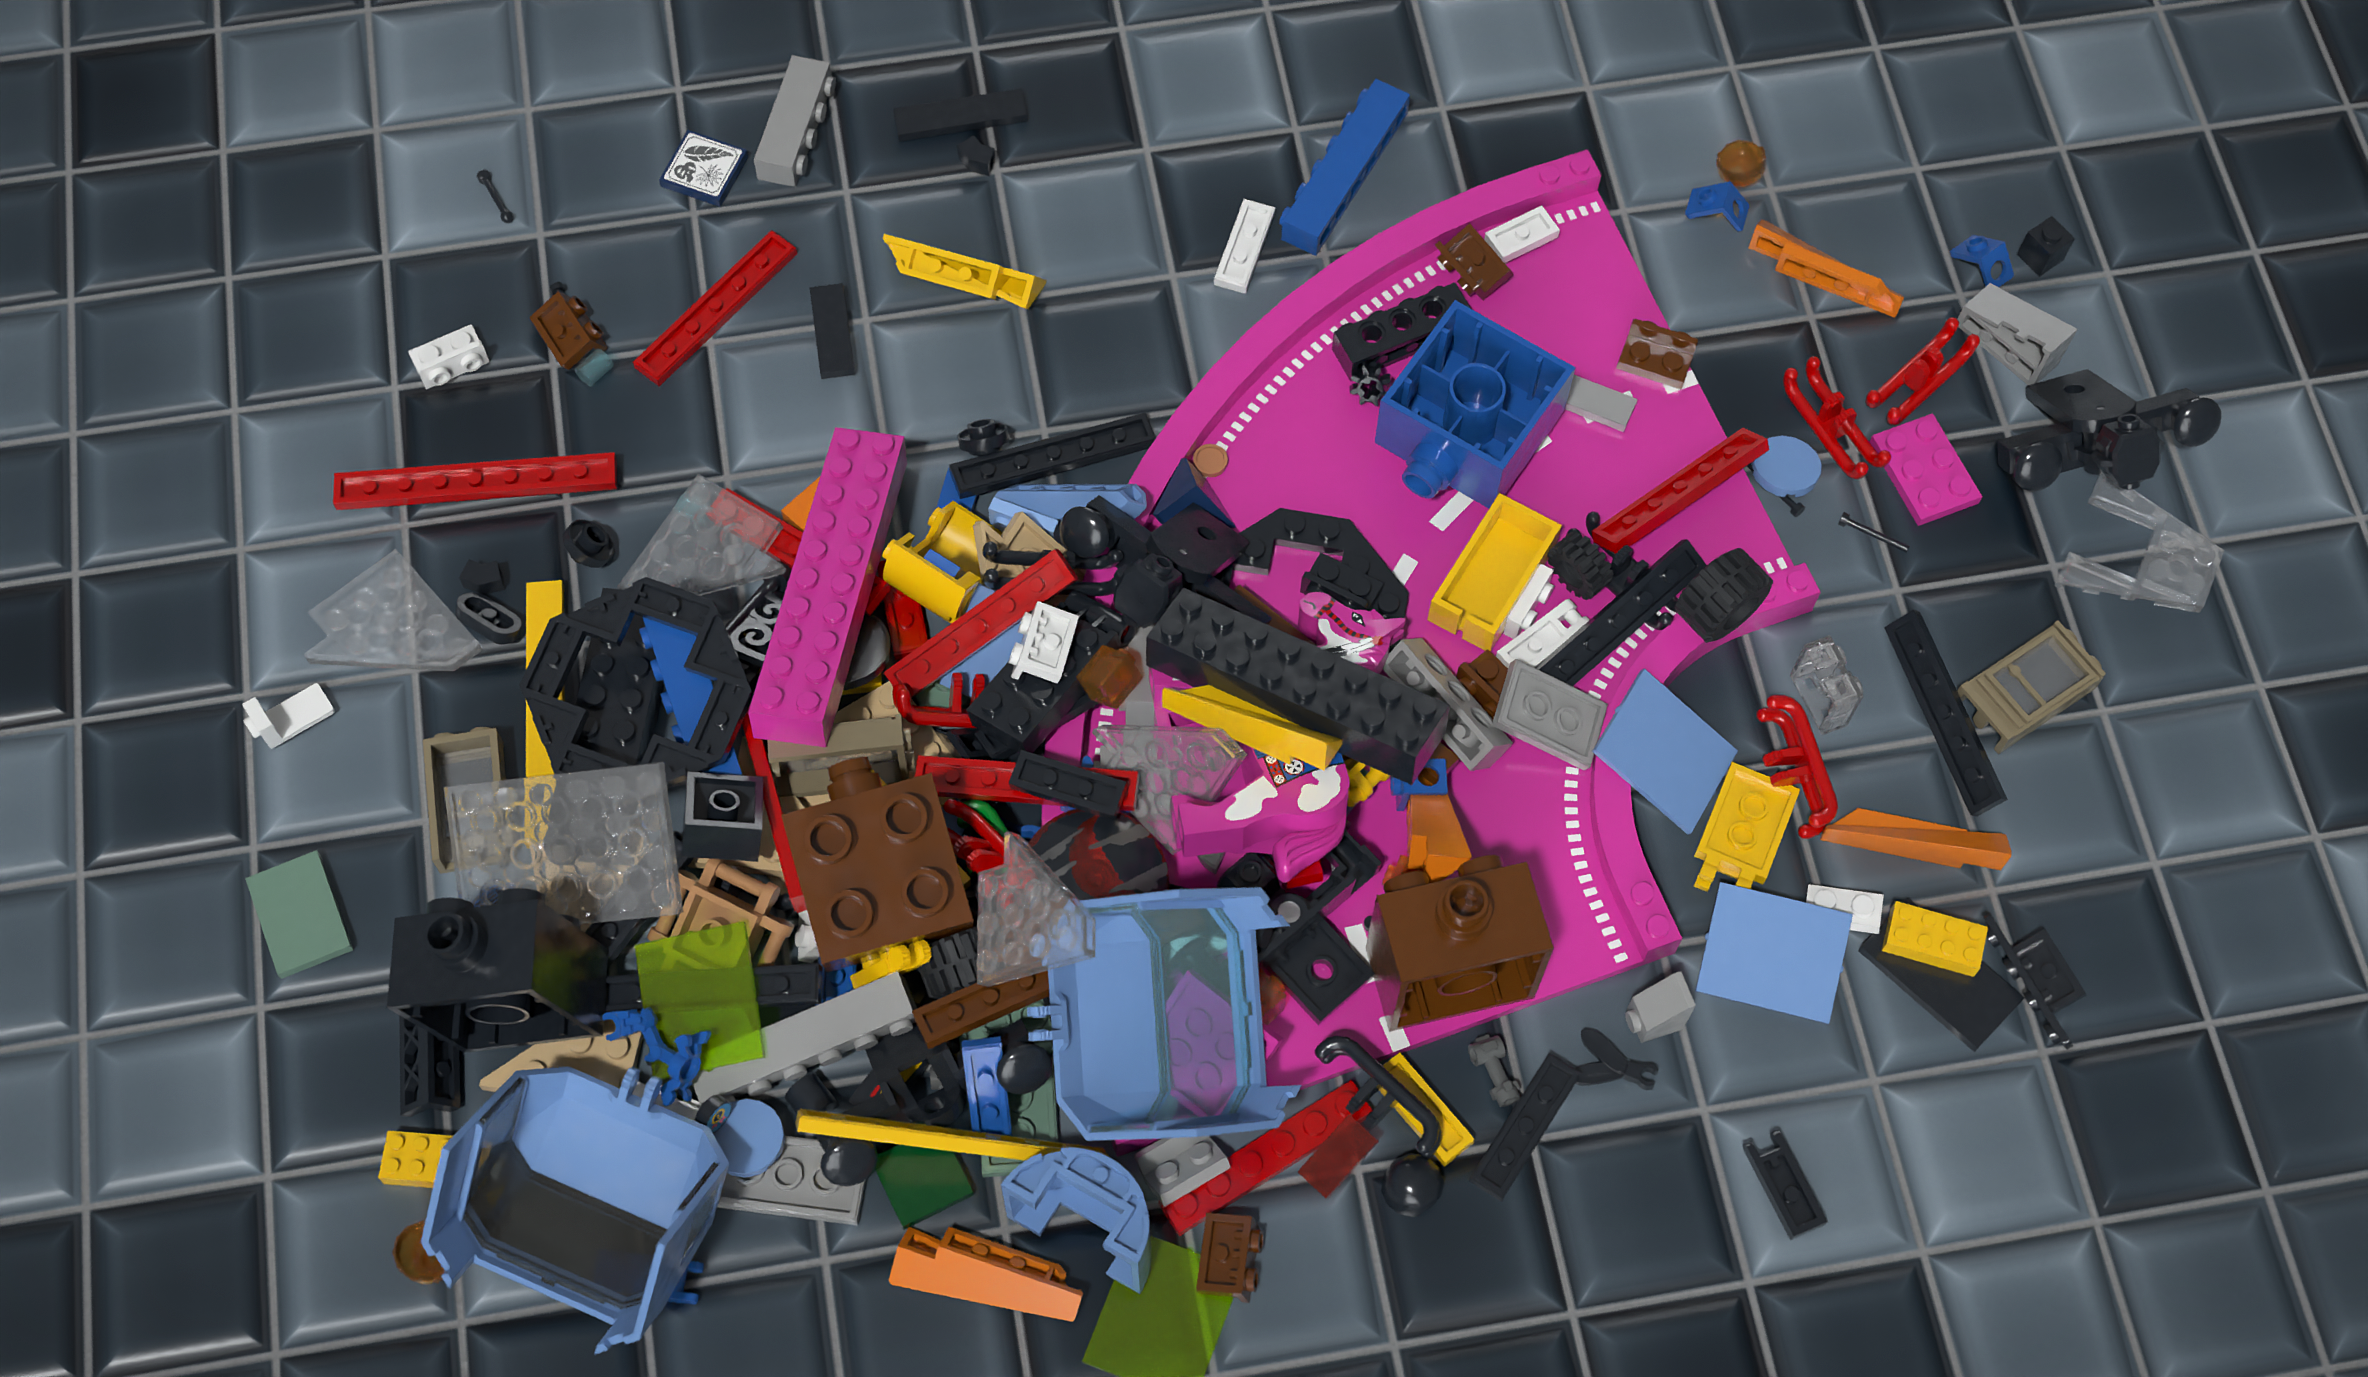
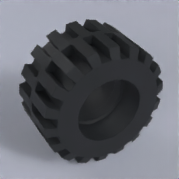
(1723, 595)
(951, 964)

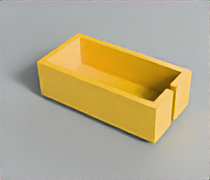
(1493, 572)

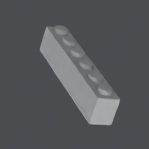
(816, 1038)

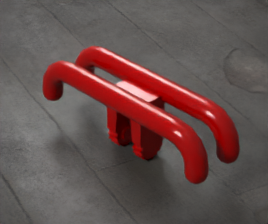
(1923, 373)
(1833, 421)
(939, 716)
(1806, 758)
(977, 853)

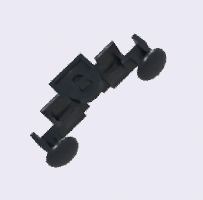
(1019, 1071)

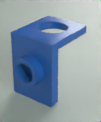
(1718, 199)
(1985, 253)
(1403, 790)

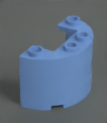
(1093, 1189)

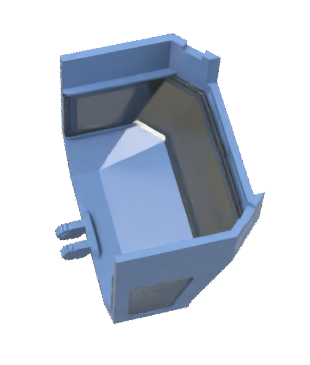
(577, 1194)

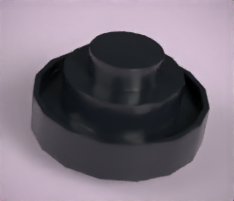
(983, 437)
(588, 543)

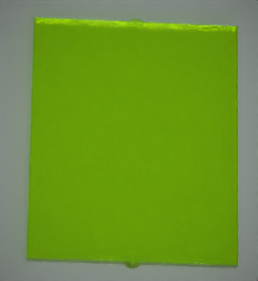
(700, 986)
(1164, 1328)

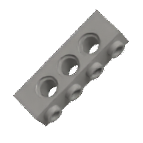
(1468, 725)

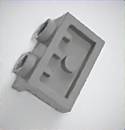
(1180, 1165)

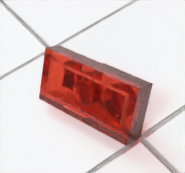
(1338, 1156)

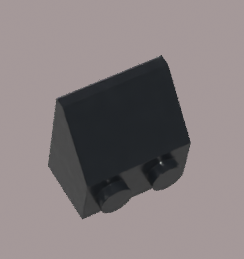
(722, 816)

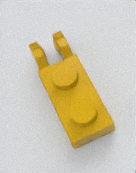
(897, 959)

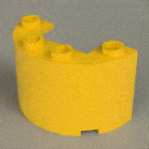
(927, 584)

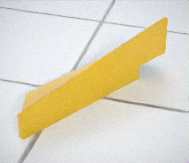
(964, 272)
(1252, 725)

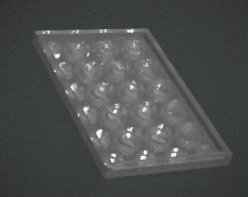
(582, 838)

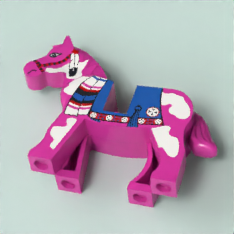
(1283, 807)

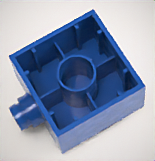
(1471, 407)

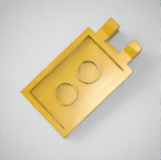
(1744, 828)

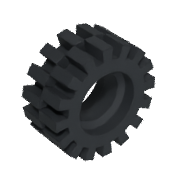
(1580, 565)

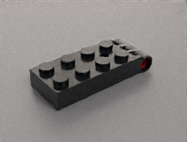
(1029, 708)

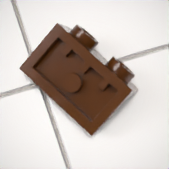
(567, 329)
(1657, 353)
(1484, 680)
(1229, 1256)

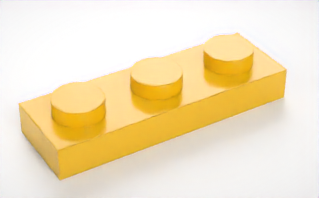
(1454, 1135)

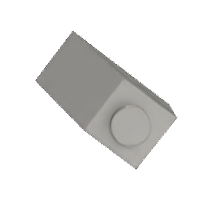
(1660, 1008)

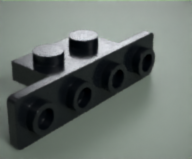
(2044, 972)

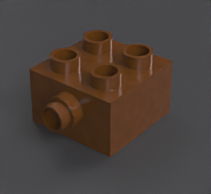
(876, 866)
(1457, 942)

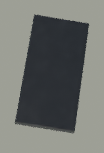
(1962, 1003)

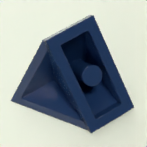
(1188, 487)

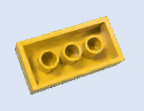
(1935, 938)
(411, 1158)

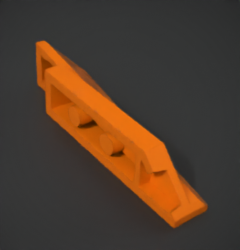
(1823, 271)
(1434, 835)
(1919, 840)
(983, 1273)

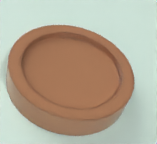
(1210, 460)

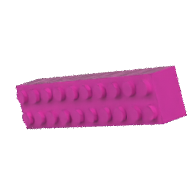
(828, 588)

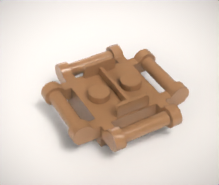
(711, 908)

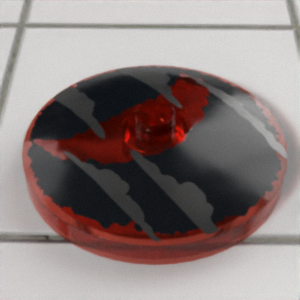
(1101, 855)

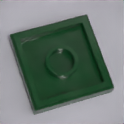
(921, 1182)

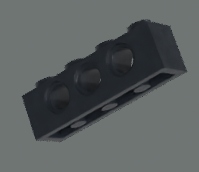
(1393, 344)

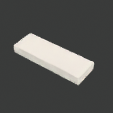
(1244, 246)

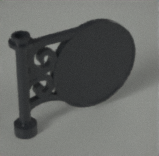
(869, 655)

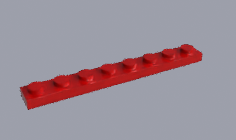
(475, 481)

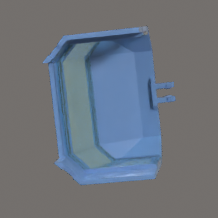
(1165, 1019)

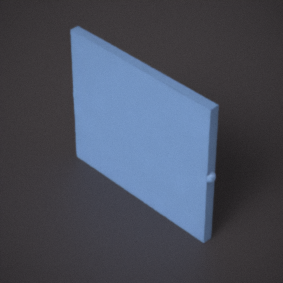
(1665, 751)
(1774, 952)

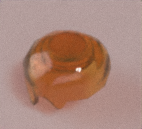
(1741, 163)
(412, 1257)

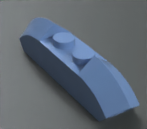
(1057, 499)

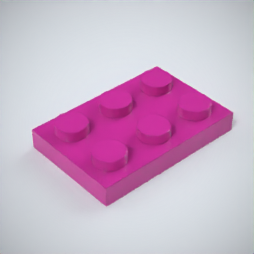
(1926, 469)

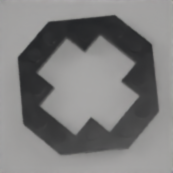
(1322, 535)
(608, 620)

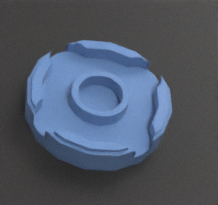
(1787, 467)
(751, 1138)

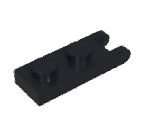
(1786, 1187)

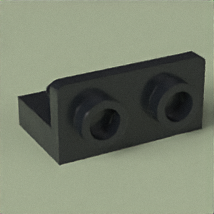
(1341, 583)

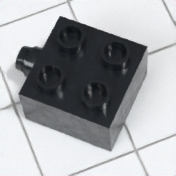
(498, 973)

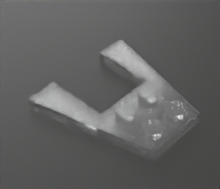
(2175, 565)

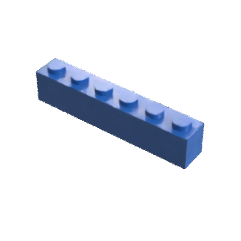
(1344, 167)
(686, 691)

